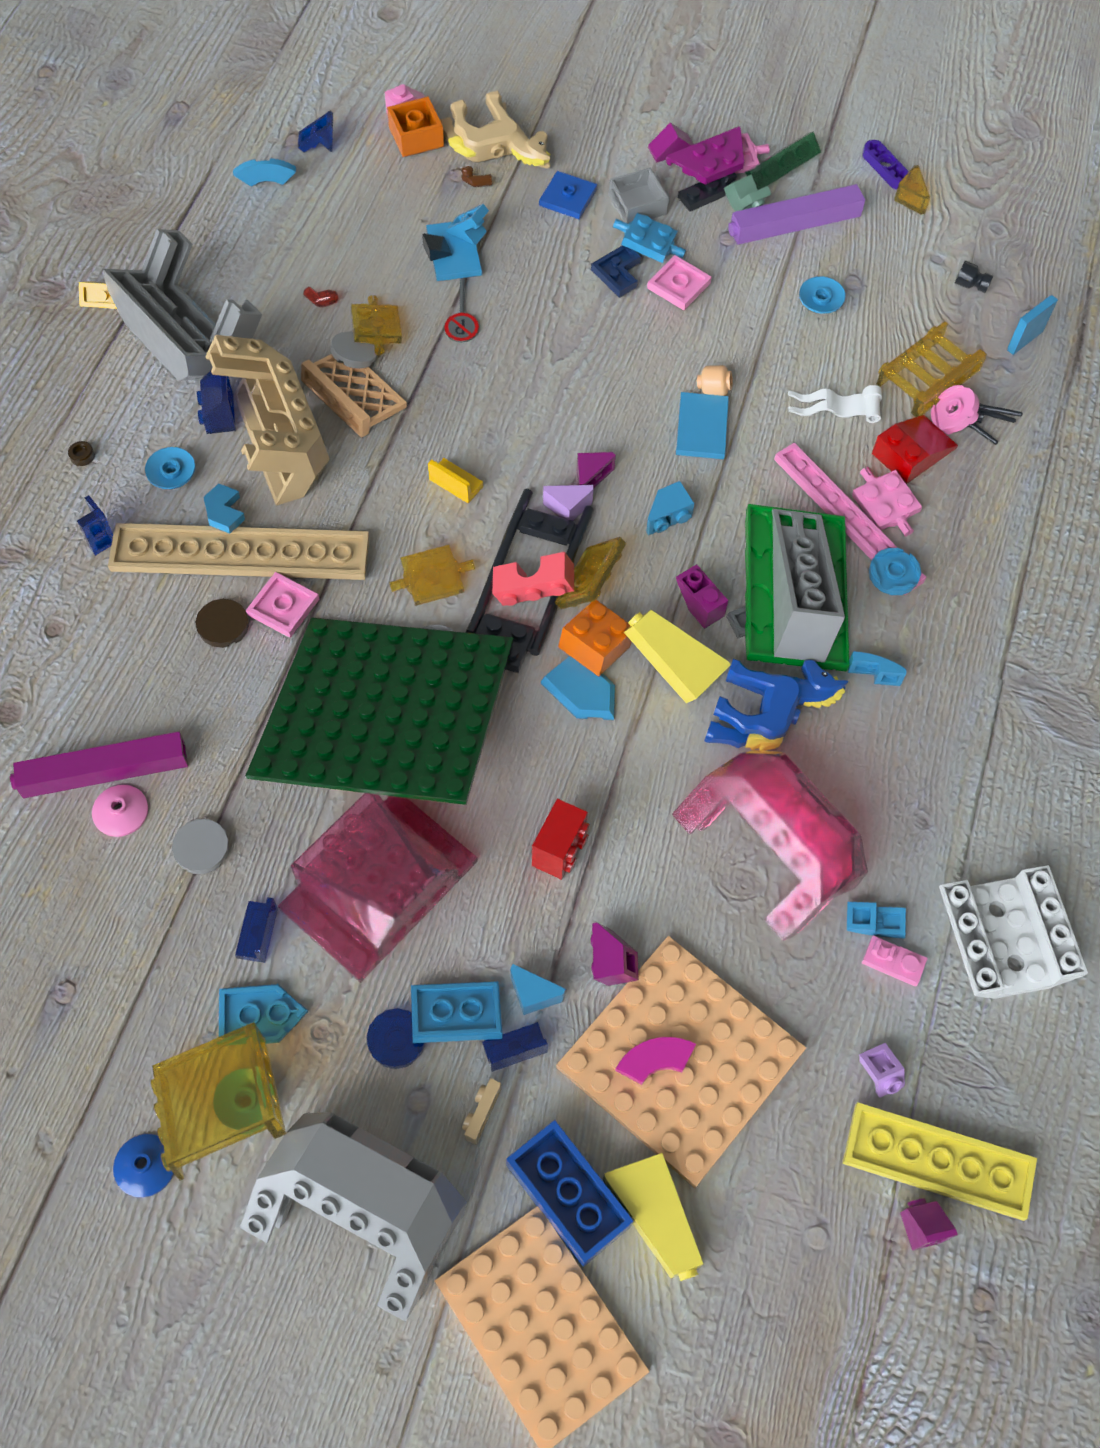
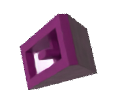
(668, 141)
(594, 467)

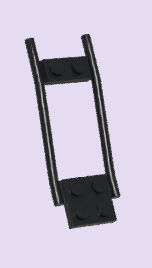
(544, 527)

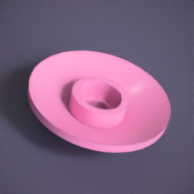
(124, 820)

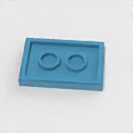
(464, 256)
(702, 425)
(456, 1012)

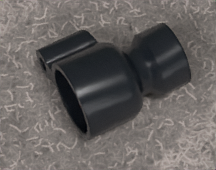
(971, 276)

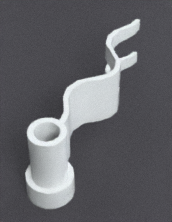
(842, 406)

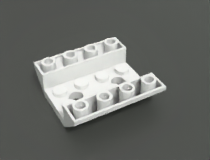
(1030, 930)

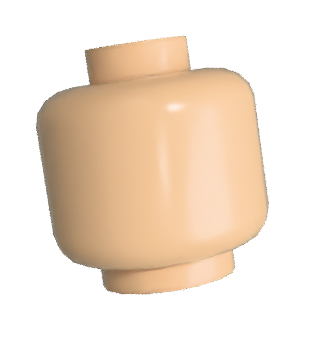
(715, 380)

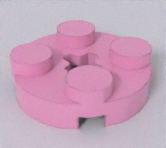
(965, 414)

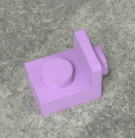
(883, 1069)

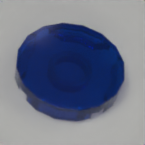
(392, 1039)

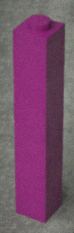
(99, 765)

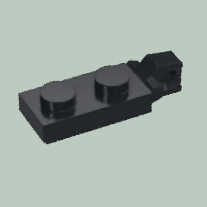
(703, 194)

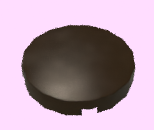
(222, 622)

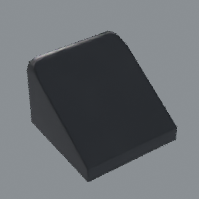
(435, 246)

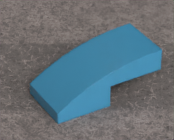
(884, 670)
(876, 921)

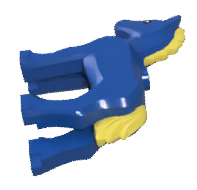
(778, 704)

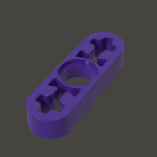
(875, 154)

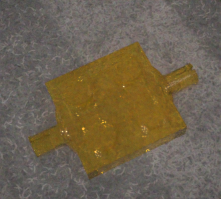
(376, 324)
(432, 575)

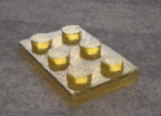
(592, 572)

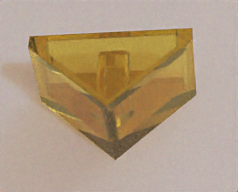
(913, 191)

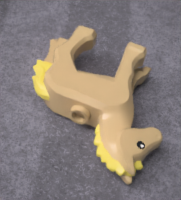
(496, 138)

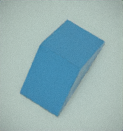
(534, 991)

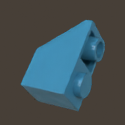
(669, 508)

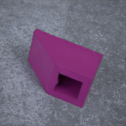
(702, 596)
(613, 958)

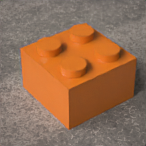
(415, 126)
(595, 637)

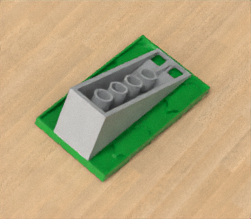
(796, 588)

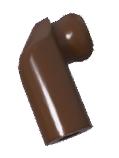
(475, 180)

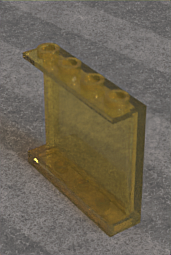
(215, 1097)

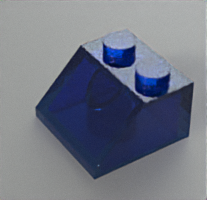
(217, 404)

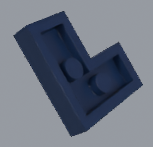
(614, 270)

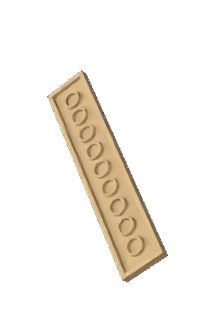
(240, 553)

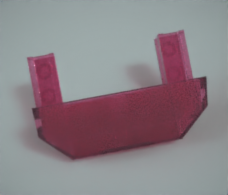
(792, 821)

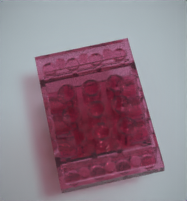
(373, 880)

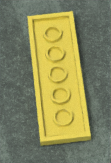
(940, 1161)

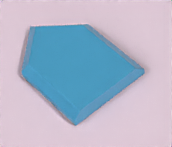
(581, 690)
(265, 1005)

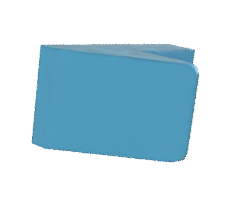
(469, 225)

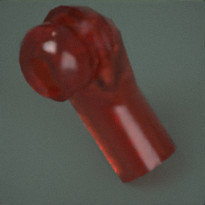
(322, 298)

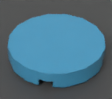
(894, 571)

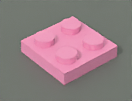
(679, 282)
(282, 604)

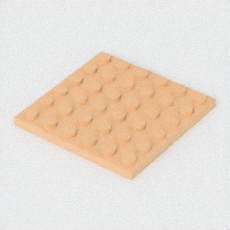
(726, 1080)

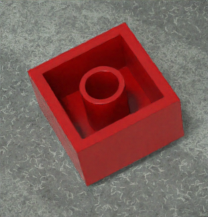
(560, 838)

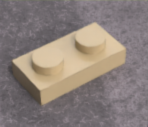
(476, 1122)

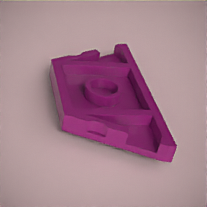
(712, 157)

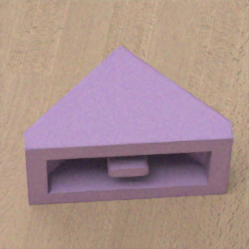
(567, 500)

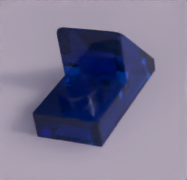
(317, 132)

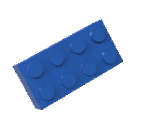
(569, 1193)

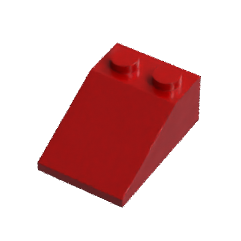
(912, 447)

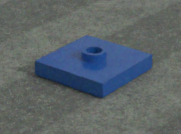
(568, 195)

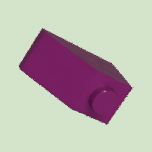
(926, 1224)

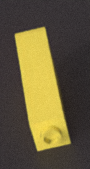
(676, 655)
(657, 1213)

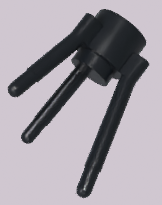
(993, 412)

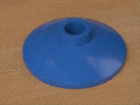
(143, 1181)

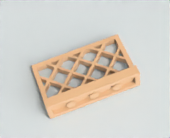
(338, 397)

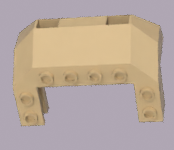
(275, 414)

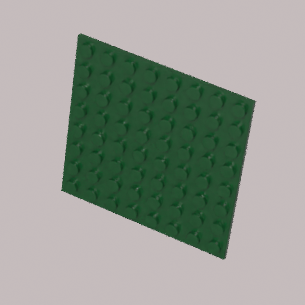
(384, 711)

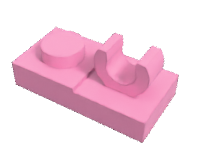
(894, 960)

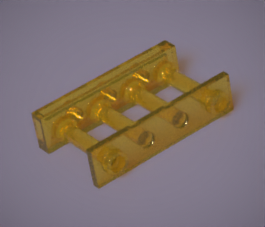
(953, 376)

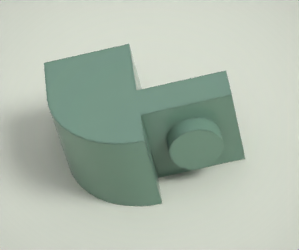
(744, 194)

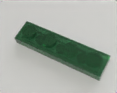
(784, 160)

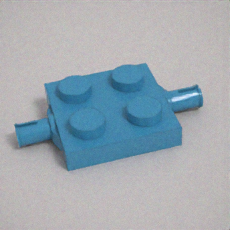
(649, 237)

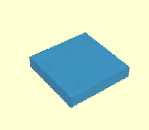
(1032, 324)

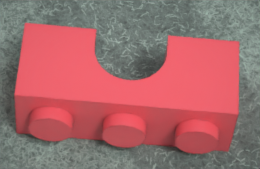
(551, 579)

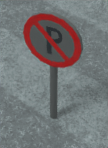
(461, 326)

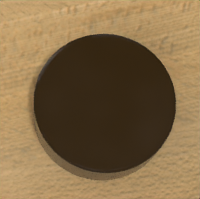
(81, 453)

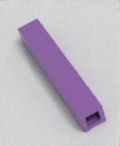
(796, 214)

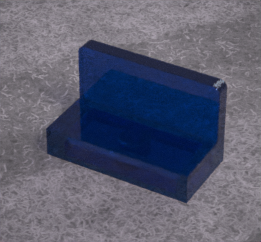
(95, 528)
(257, 930)
(515, 1047)

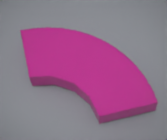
(655, 1055)

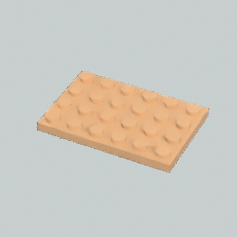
(541, 1328)

